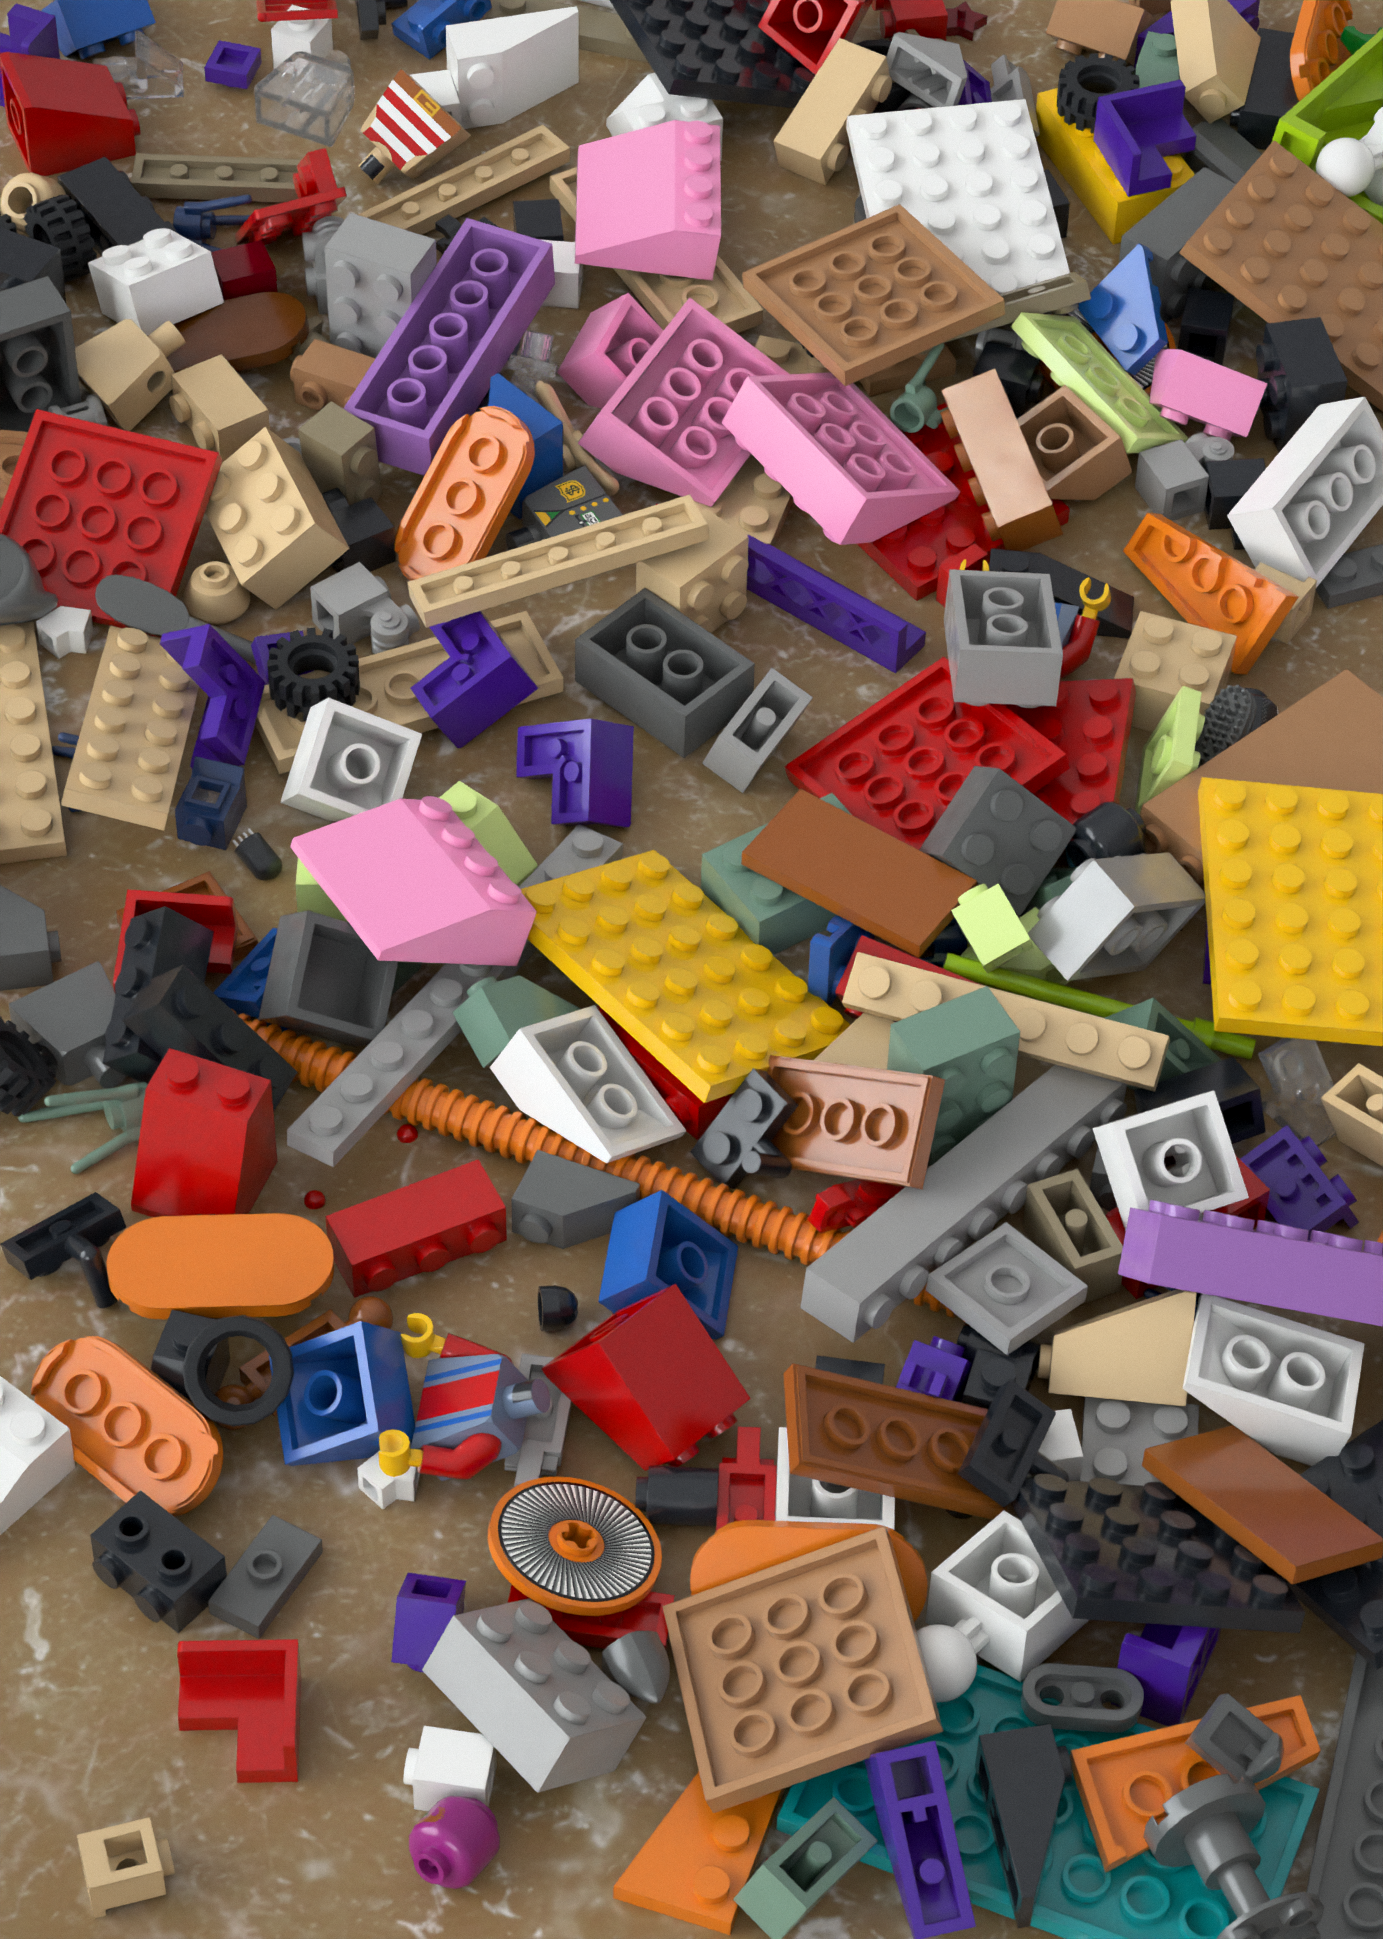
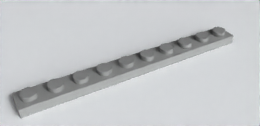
(422, 1027)

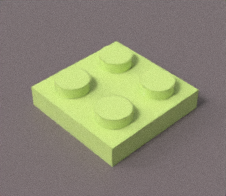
(1171, 747)

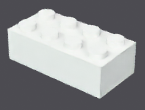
(1315, 492)

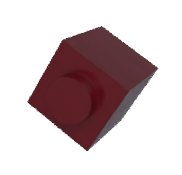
(244, 270)

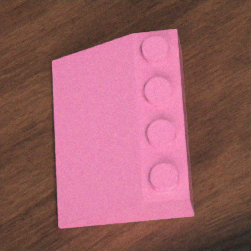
(651, 200)
(672, 405)
(836, 455)
(419, 885)

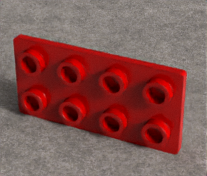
(317, 199)

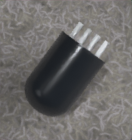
(258, 856)

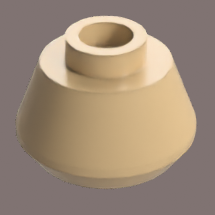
(215, 594)

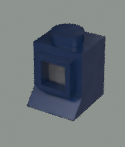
(211, 804)

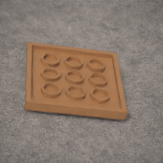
(873, 294)
(800, 1669)

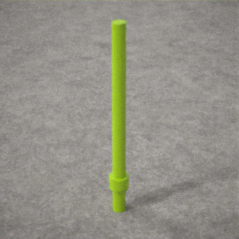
(1087, 1002)

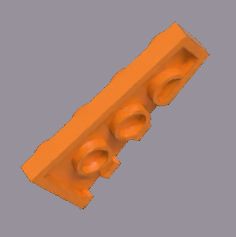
(1210, 586)
(1135, 1775)
(699, 1859)

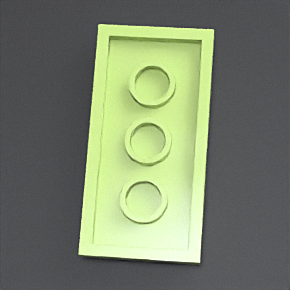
(1096, 379)

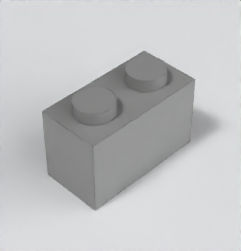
(757, 730)

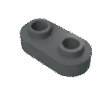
(1081, 1697)

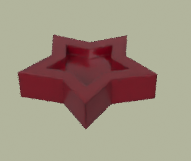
(964, 21)

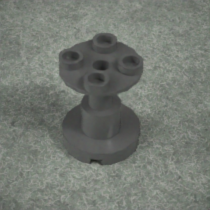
(1211, 1829)

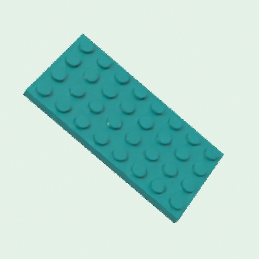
(1075, 1892)

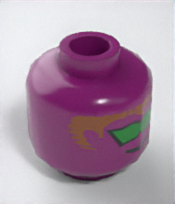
(456, 1839)

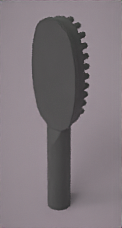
(154, 610)
(1226, 722)

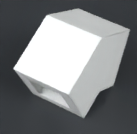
(65, 631)
(385, 1488)

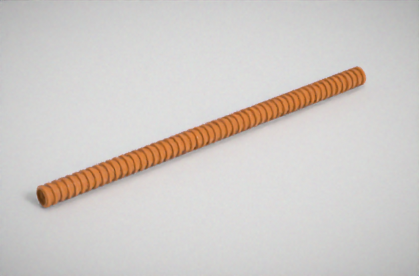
(523, 1137)

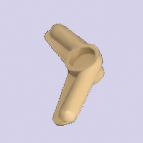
(573, 454)

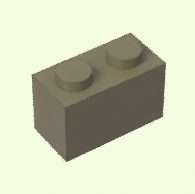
(341, 454)
(1074, 1231)

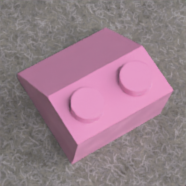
(608, 349)
(1205, 393)

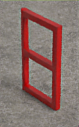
(277, 10)

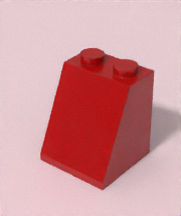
(812, 26)
(65, 113)
(203, 1139)
(651, 1380)

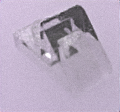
(149, 74)
(1298, 1083)

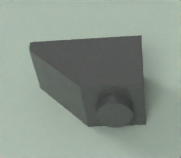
(25, 944)
(568, 1201)

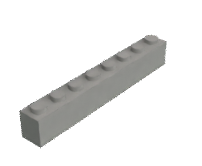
(960, 1201)

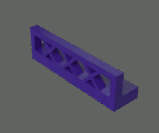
(831, 607)

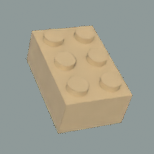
(272, 519)

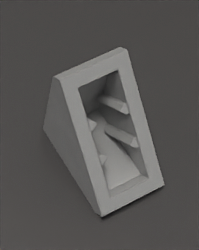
(927, 68)

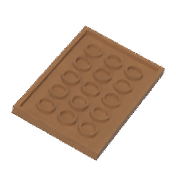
(1298, 253)

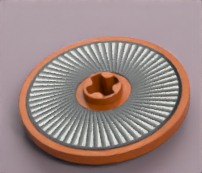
(574, 1546)

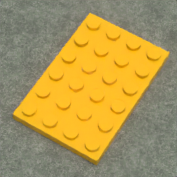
(1294, 910)
(678, 972)

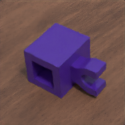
(936, 1370)
(422, 1615)

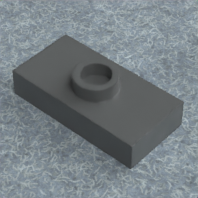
(265, 1576)

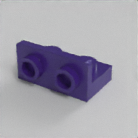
(1297, 1185)

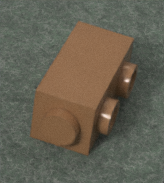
(327, 374)

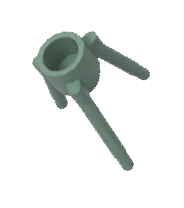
(918, 403)
(121, 1107)

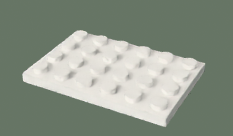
(967, 179)

